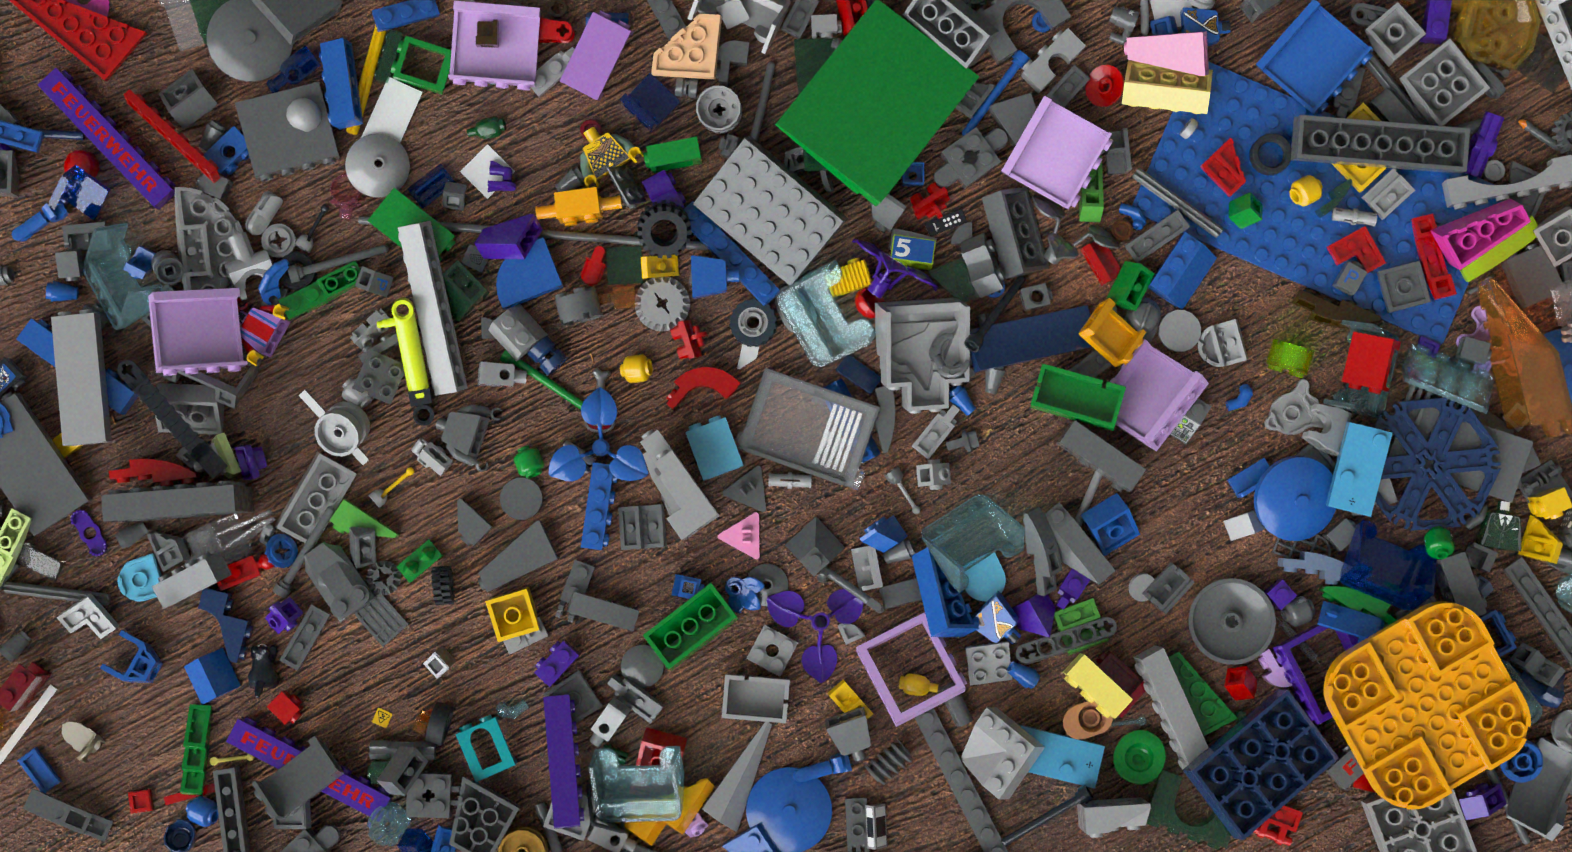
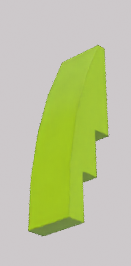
(1500, 252)

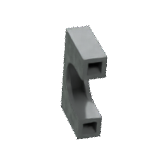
(1002, 47)

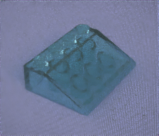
(1448, 378)

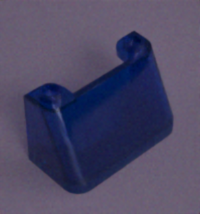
(1388, 570)

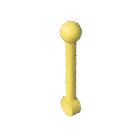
(215, 760)

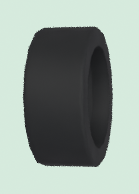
(1259, 166)
(439, 723)

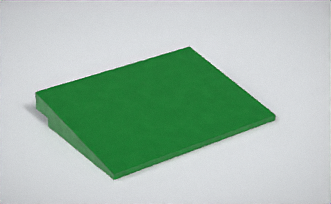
(876, 102)

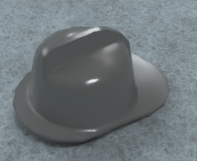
(1145, 317)

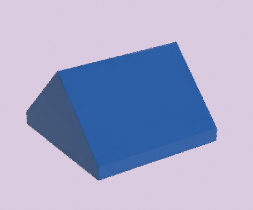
(212, 676)

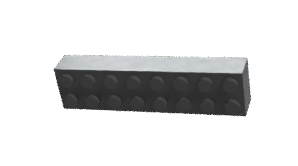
(1380, 144)

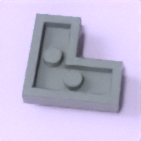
(88, 611)

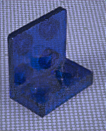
(650, 102)
(80, 191)

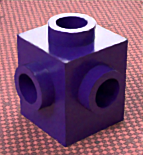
(284, 615)

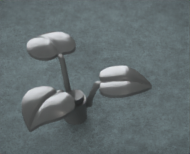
(1059, 247)

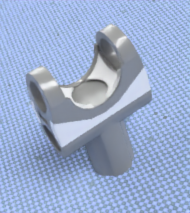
(246, 262)

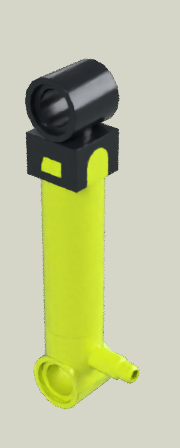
(412, 359)

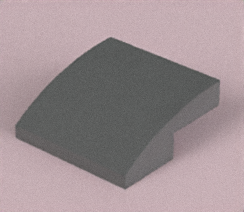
(642, 527)

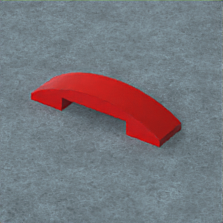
(1431, 258)

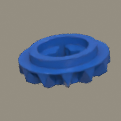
(286, 543)

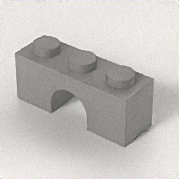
(1065, 46)

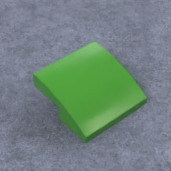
(1076, 616)

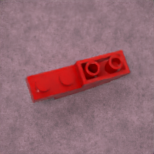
(162, 472)

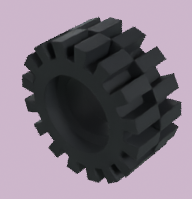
(443, 585)

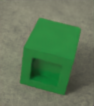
(1245, 210)

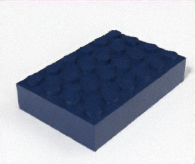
(1260, 764)

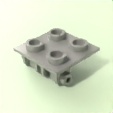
(988, 663)

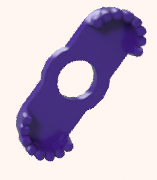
(82, 521)

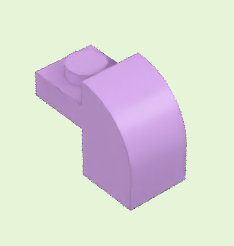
(1275, 673)

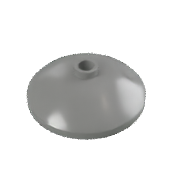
(377, 180)

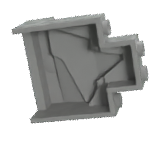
(904, 342)
(681, 495)

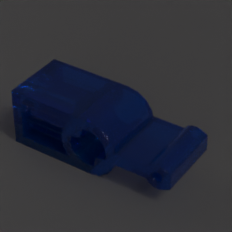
(302, 63)

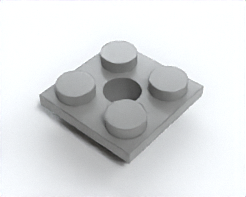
(760, 657)

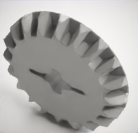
(658, 318)

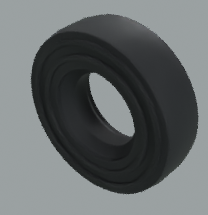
(305, 260)

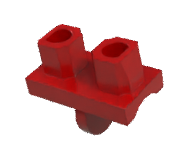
(932, 204)
(692, 339)

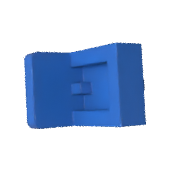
(140, 264)

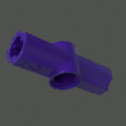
(1483, 143)

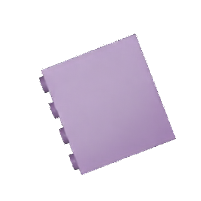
(509, 64)
(1057, 153)
(196, 331)
(1155, 394)

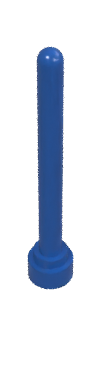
(1018, 61)

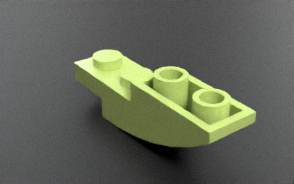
(11, 540)

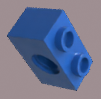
(232, 139)

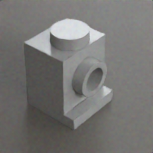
(825, 26)

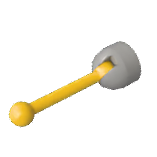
(380, 496)

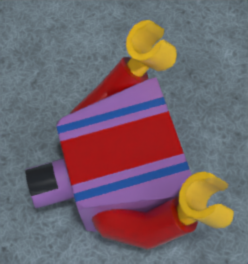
(262, 330)

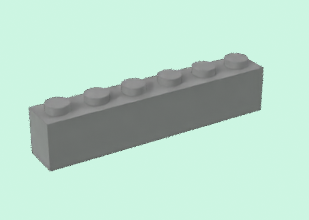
(1171, 704)

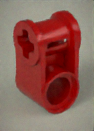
(550, 31)

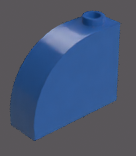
(527, 278)

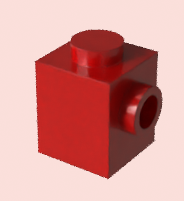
(286, 707)

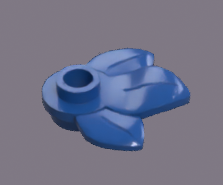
(746, 595)

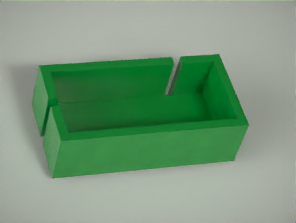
(1077, 397)

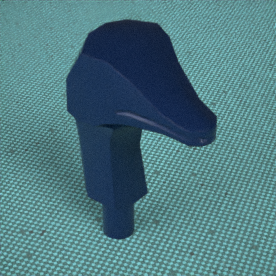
(1544, 694)

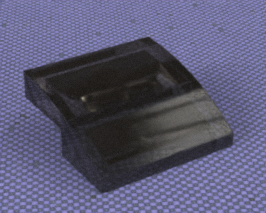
(1543, 65)

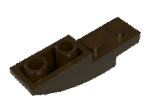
(1327, 313)

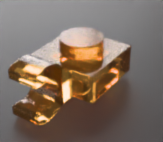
(622, 297)

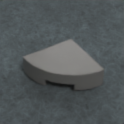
(850, 632)

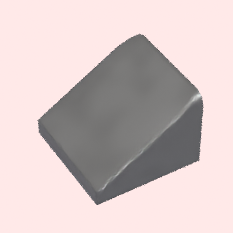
(439, 662)

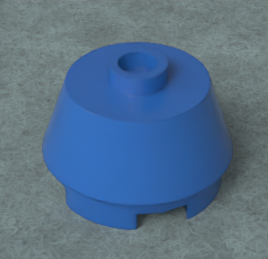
(1525, 764)

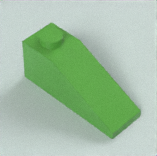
(1091, 200)
(350, 515)

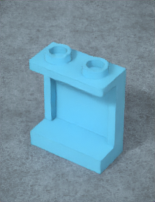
(714, 447)

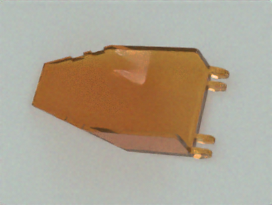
(1524, 366)

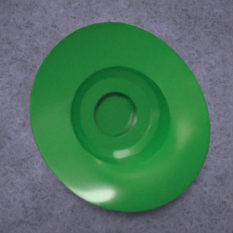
(1139, 757)

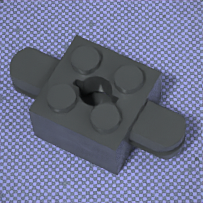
(970, 158)
(311, 842)

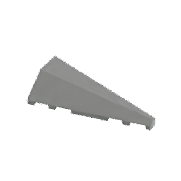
(731, 795)

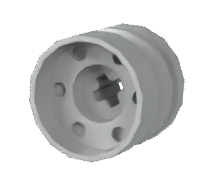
(708, 103)

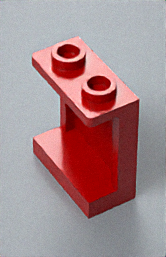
(1369, 362)

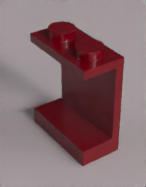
(22, 686)

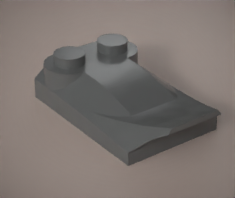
(337, 580)

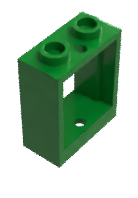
(444, 72)
(673, 155)

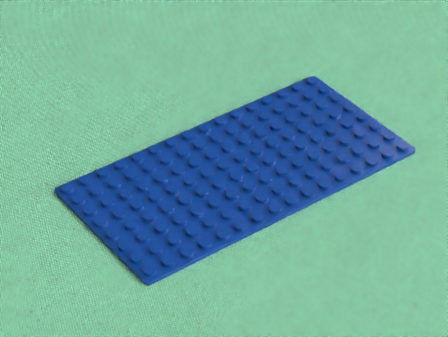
(1292, 236)

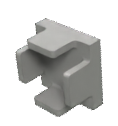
(576, 832)

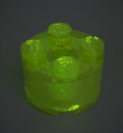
(1289, 357)

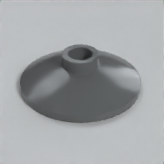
(774, 575)

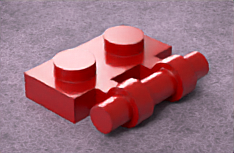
(1286, 819)

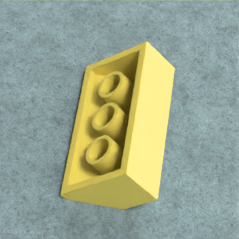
(1166, 88)

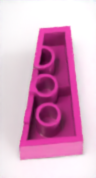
(1479, 232)

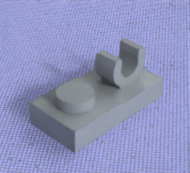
(523, 641)

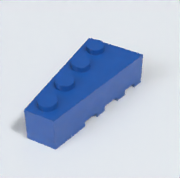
(942, 602)

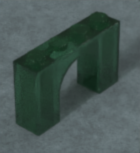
(1163, 812)

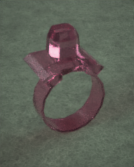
(345, 211)

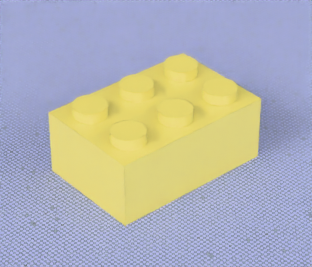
(1096, 686)

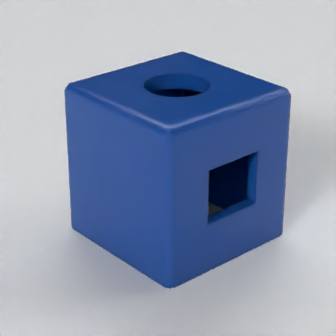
(918, 168)

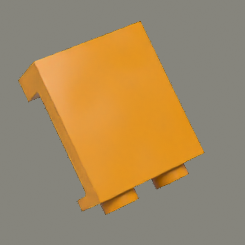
(1111, 334)

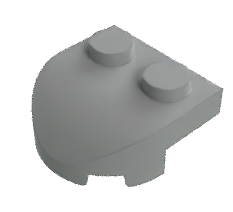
(1222, 344)

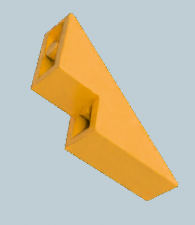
(693, 800)

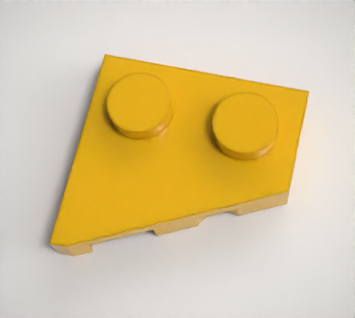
(1540, 542)

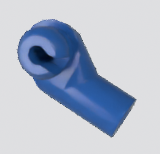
(1136, 214)
(1242, 399)

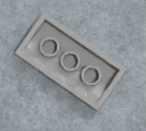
(320, 487)

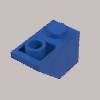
(884, 534)

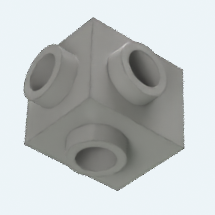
(933, 474)

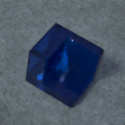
(415, 841)

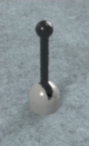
(305, 242)

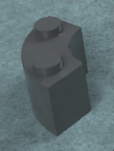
(982, 265)

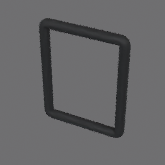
(591, 815)

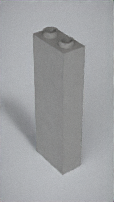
(81, 378)

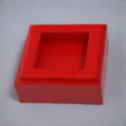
(140, 801)

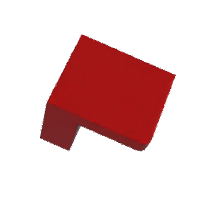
(1240, 683)

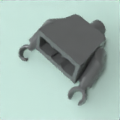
(465, 432)

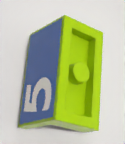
(913, 251)

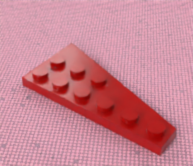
(88, 35)

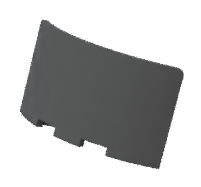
(1541, 802)

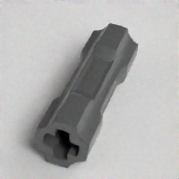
(386, 749)

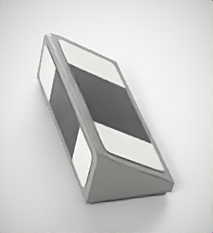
(876, 826)

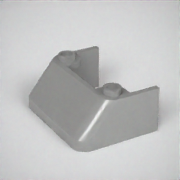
(764, 16)

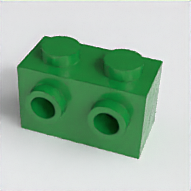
(1130, 285)

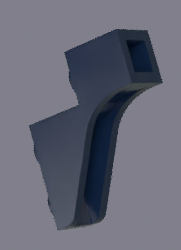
(233, 628)

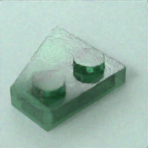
(955, 280)

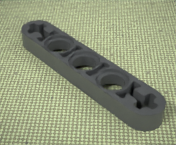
(1074, 633)

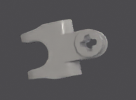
(1334, 424)

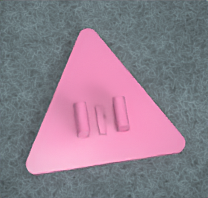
(744, 536)

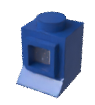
(686, 586)

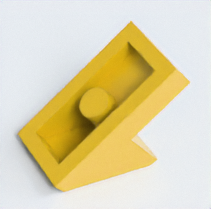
(659, 267)

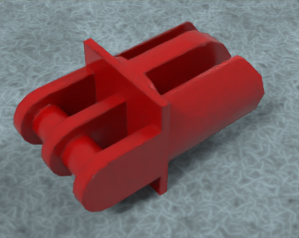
(594, 267)

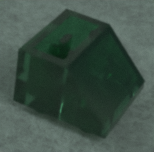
(462, 290)

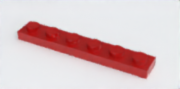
(167, 130)

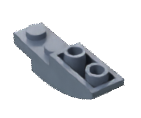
(1312, 562)

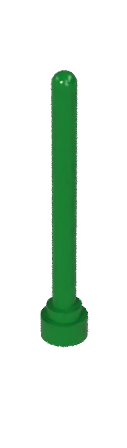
(506, 358)

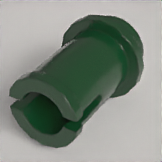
(619, 753)

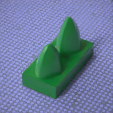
(419, 561)

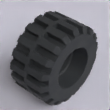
(658, 212)

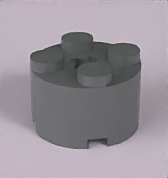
(578, 306)

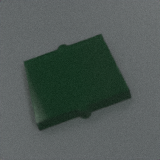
(624, 265)

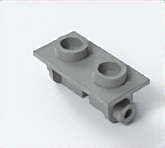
(366, 336)

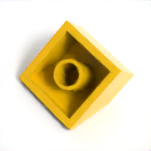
(513, 614)

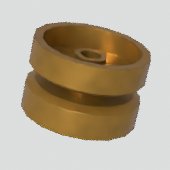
(524, 838)

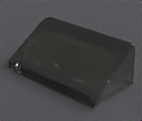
(40, 561)

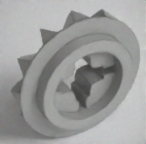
(270, 235)

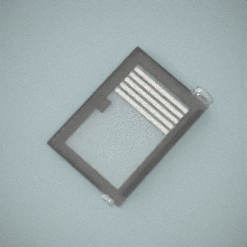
(809, 428)

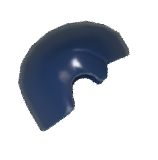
(180, 836)

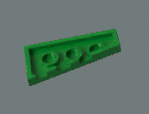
(1206, 706)

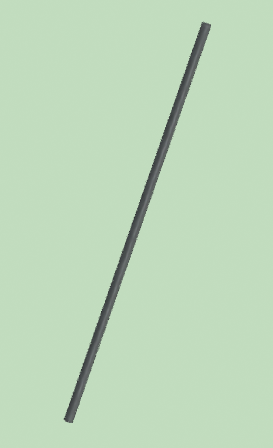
(554, 234)

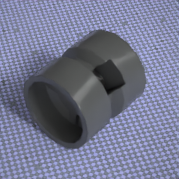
(167, 267)

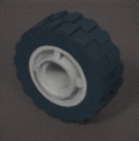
(759, 335)

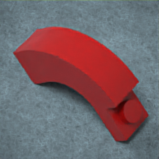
(702, 377)

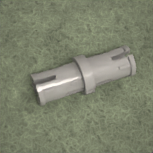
(1354, 216)
(774, 480)

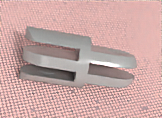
(263, 213)

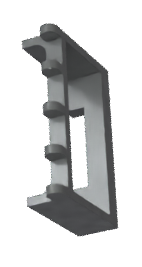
(224, 393)

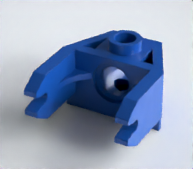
(137, 670)

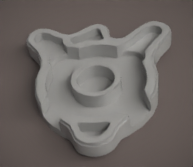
(1291, 411)

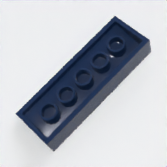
(1031, 339)

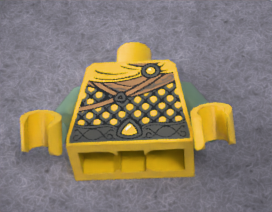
(604, 153)

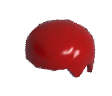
(83, 159)
(865, 302)

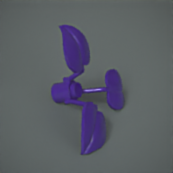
(882, 281)
(785, 610)

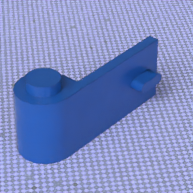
(1349, 621)

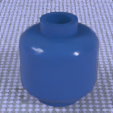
(202, 811)

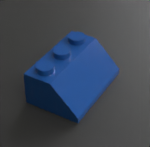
(1182, 271)

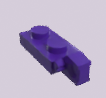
(1071, 588)

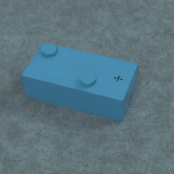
(1358, 469)
(1066, 758)

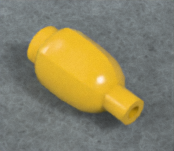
(917, 685)

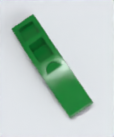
(322, 291)
(1358, 601)

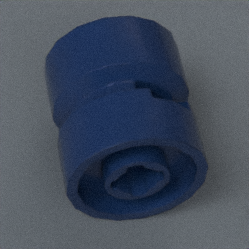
(542, 350)

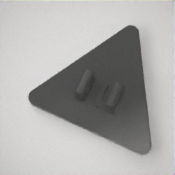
(748, 490)

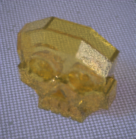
(1514, 31)

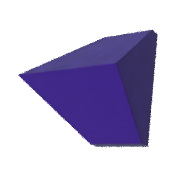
(1035, 615)

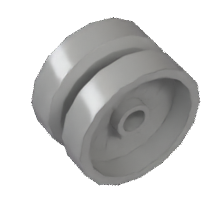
(342, 428)

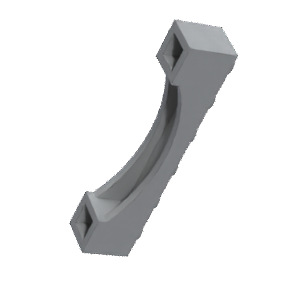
(1461, 191)

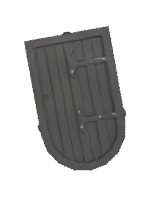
(381, 619)

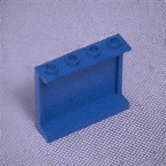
(1315, 58)

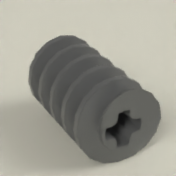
(889, 762)

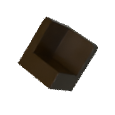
(488, 34)

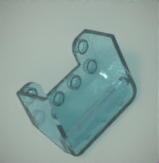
(819, 320)
(637, 791)

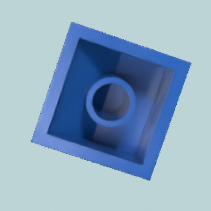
(1110, 524)

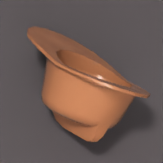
(1085, 721)

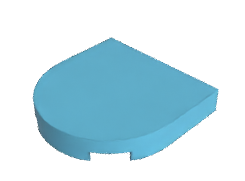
(138, 578)
(985, 578)

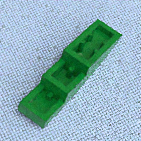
(196, 749)

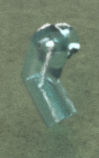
(511, 711)

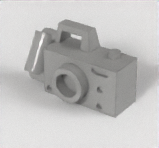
(432, 456)

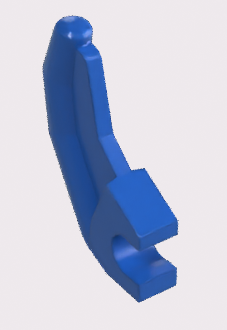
(270, 282)

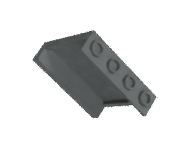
(278, 146)

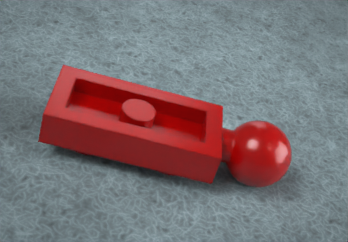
(244, 570)

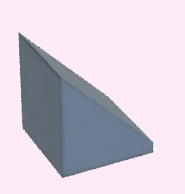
(1485, 586)

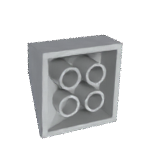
(1443, 84)
(1000, 753)
(1110, 814)

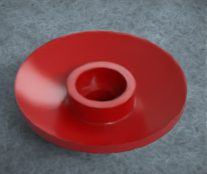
(1098, 82)

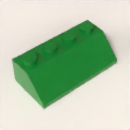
(690, 627)

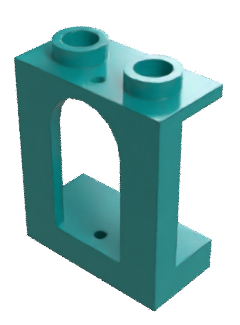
(491, 725)

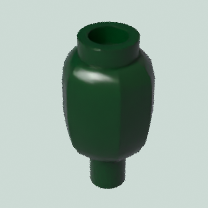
(488, 128)

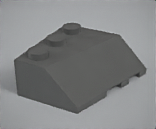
(481, 818)

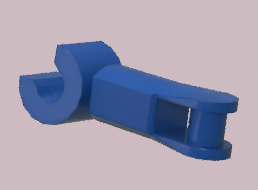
(38, 222)
(837, 764)

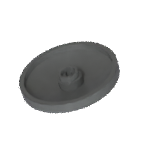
(246, 42)
(1232, 621)

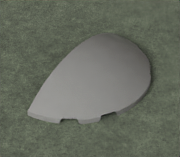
(202, 238)

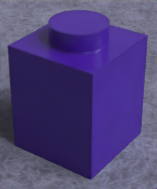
(1280, 594)

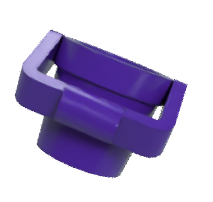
(250, 460)

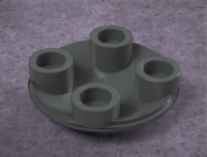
(642, 666)

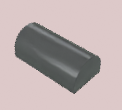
(957, 707)

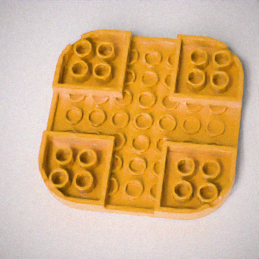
(1426, 704)

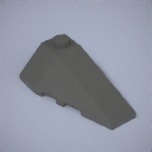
(1076, 547)

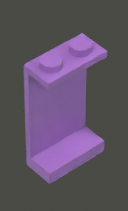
(596, 54)

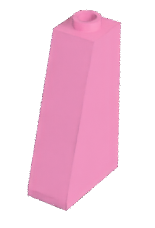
(1173, 51)

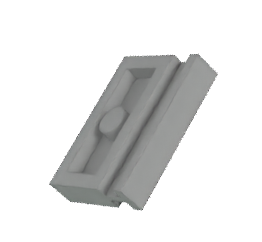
(1388, 194)

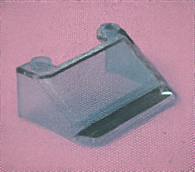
(970, 536)

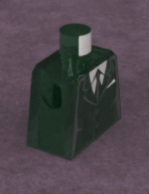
(1500, 529)

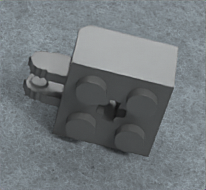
(437, 807)

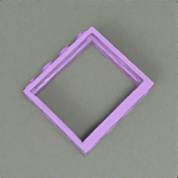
(948, 660)

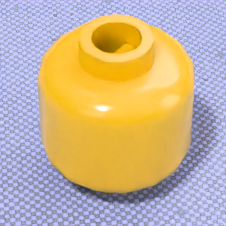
(1306, 190)
(636, 368)

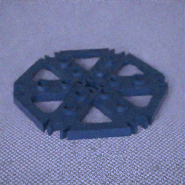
(1449, 462)

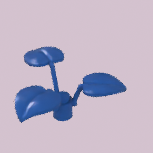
(627, 464)

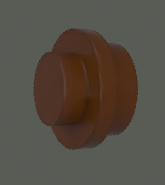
(1121, 230)

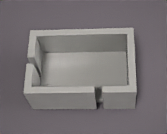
(755, 698)

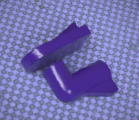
(506, 183)

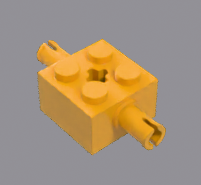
(578, 206)

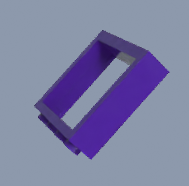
(1293, 674)

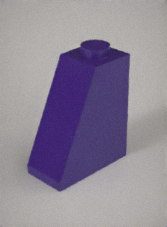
(509, 239)

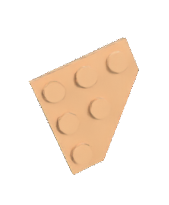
(691, 50)

